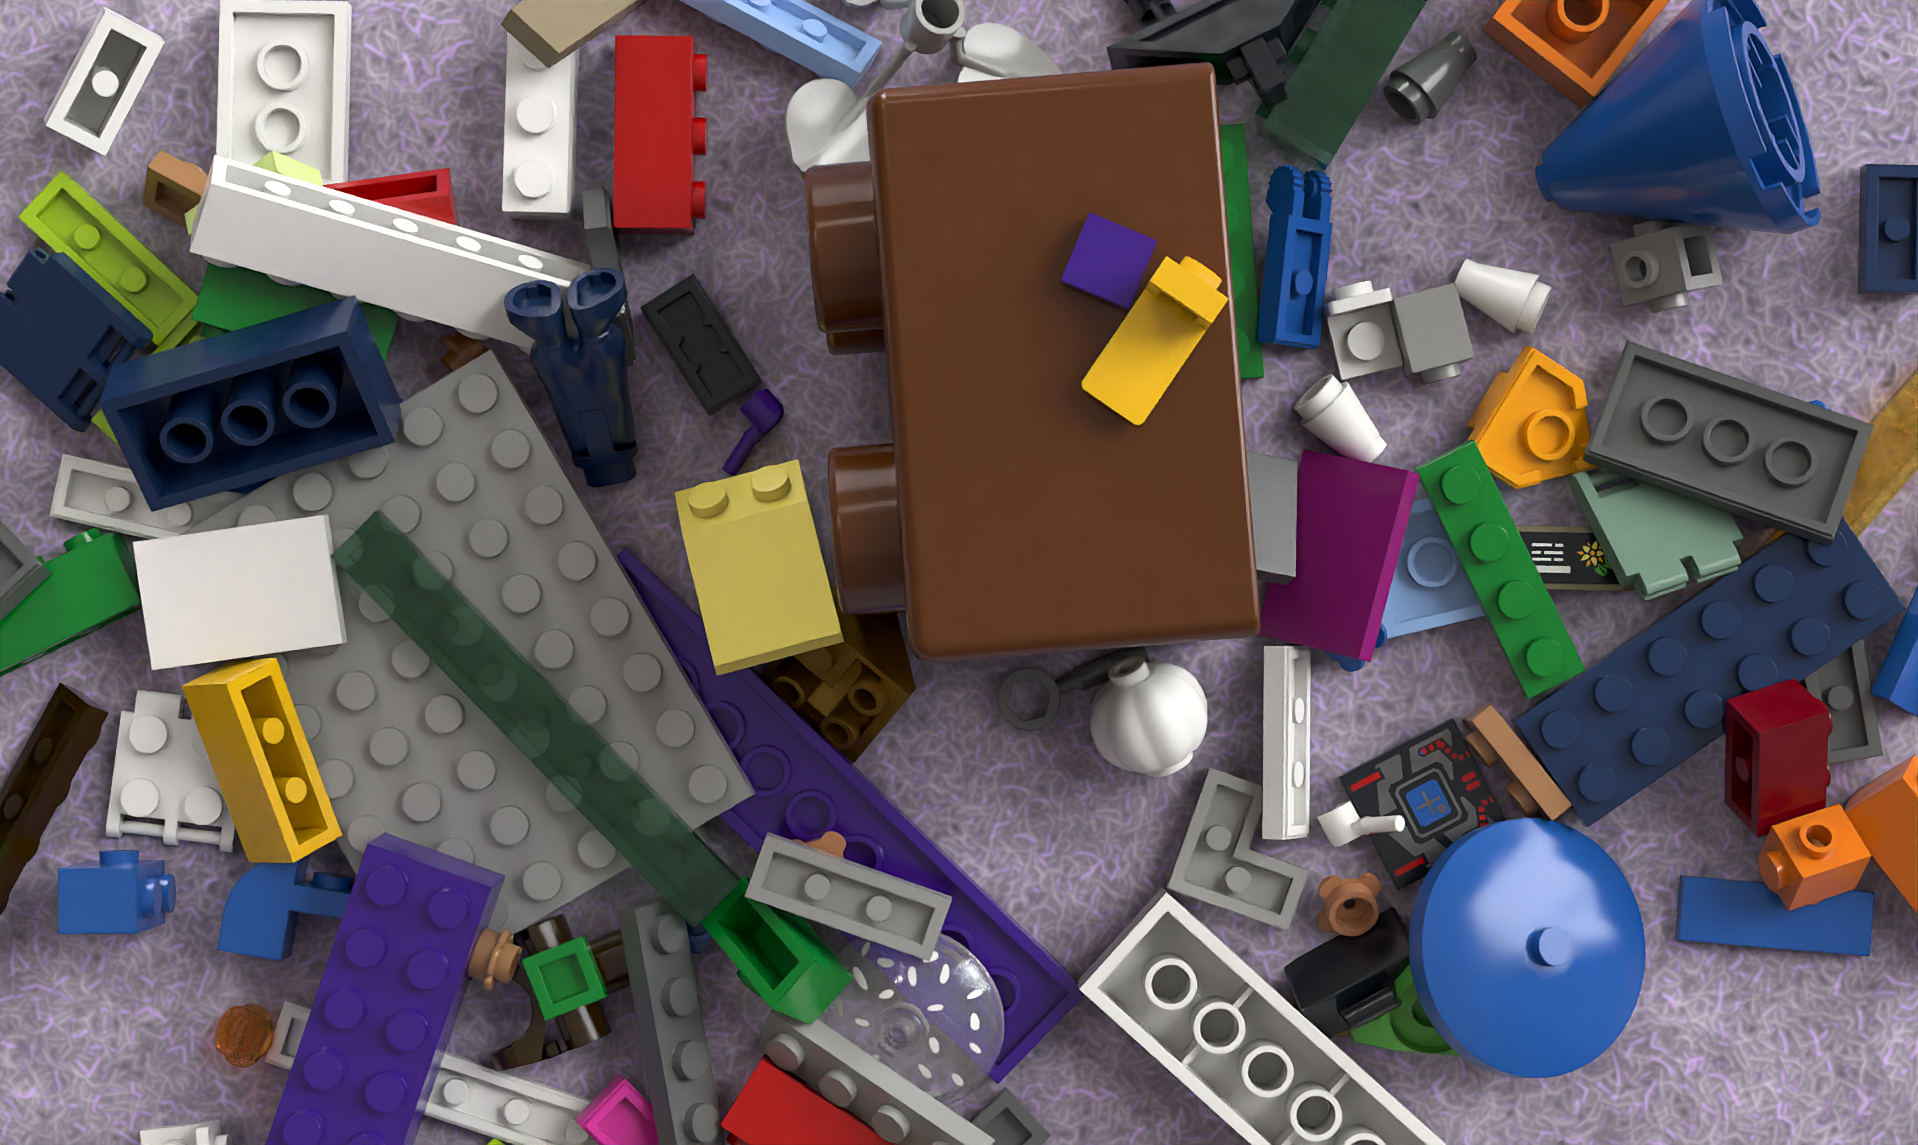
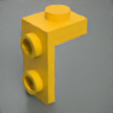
(1155, 339)

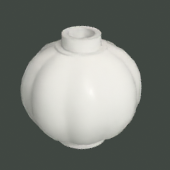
(1148, 717)

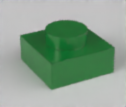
(565, 977)

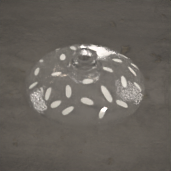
(940, 1004)

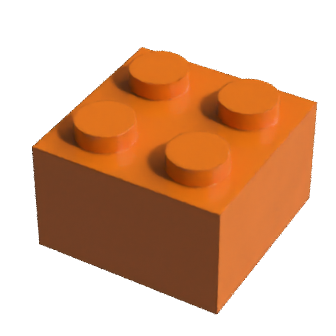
(1572, 41)

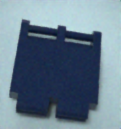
(62, 334)

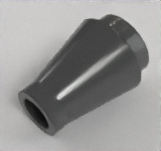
(1426, 82)

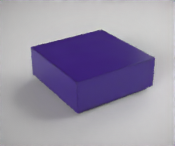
(1108, 261)

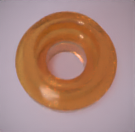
(244, 1034)

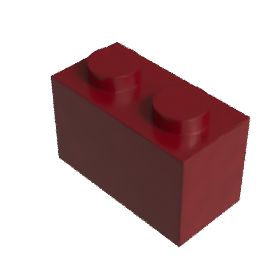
(1776, 755)

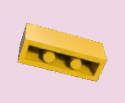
(262, 760)

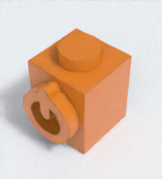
(1813, 857)

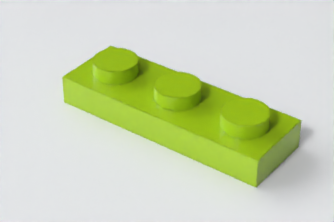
(111, 254)

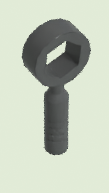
(1081, 678)

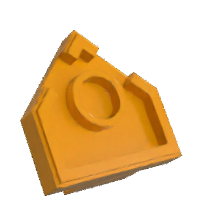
(1532, 422)

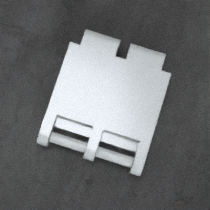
(166, 776)

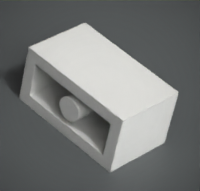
(103, 81)

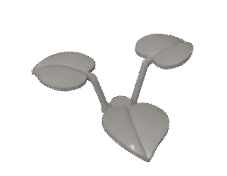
(830, 123)

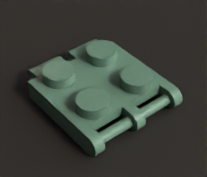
(1656, 533)

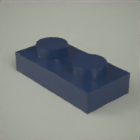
(1888, 229)

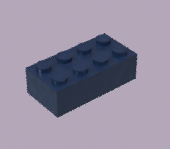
(252, 404)

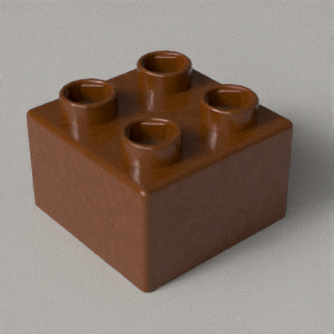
(1010, 494)

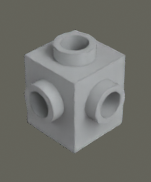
(1665, 264)

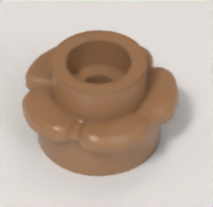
(494, 958)

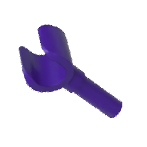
(764, 413)

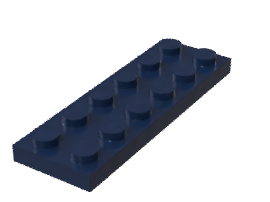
(1670, 683)

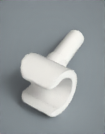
(1346, 825)

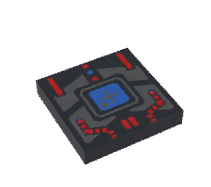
(1434, 789)

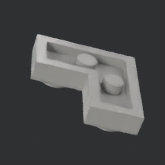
(1217, 860)

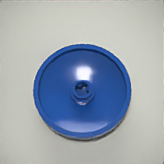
(1527, 948)

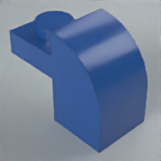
(266, 905)

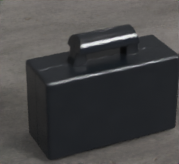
(1351, 976)

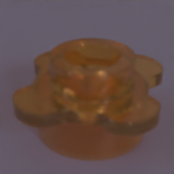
(460, 350)

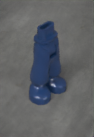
(584, 373)

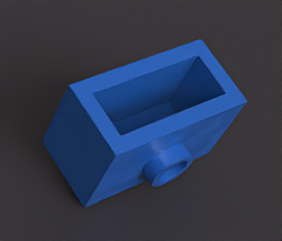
(114, 894)

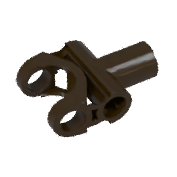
(579, 1025)

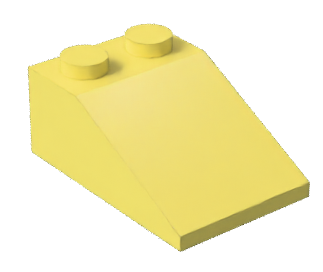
(758, 567)

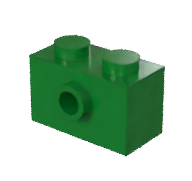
(777, 955)

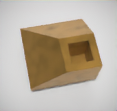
(851, 685)

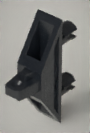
(1235, 36)

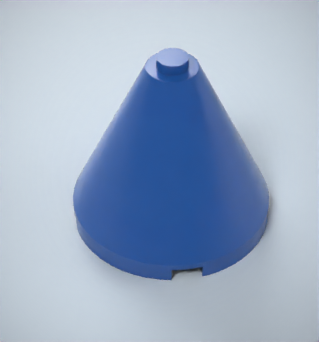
(1692, 132)

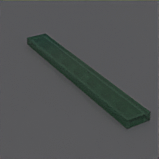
(536, 718)

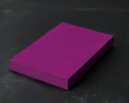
(1345, 555)

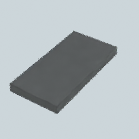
(1728, 443)

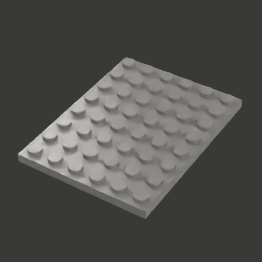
(517, 539)

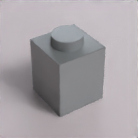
(1432, 333)

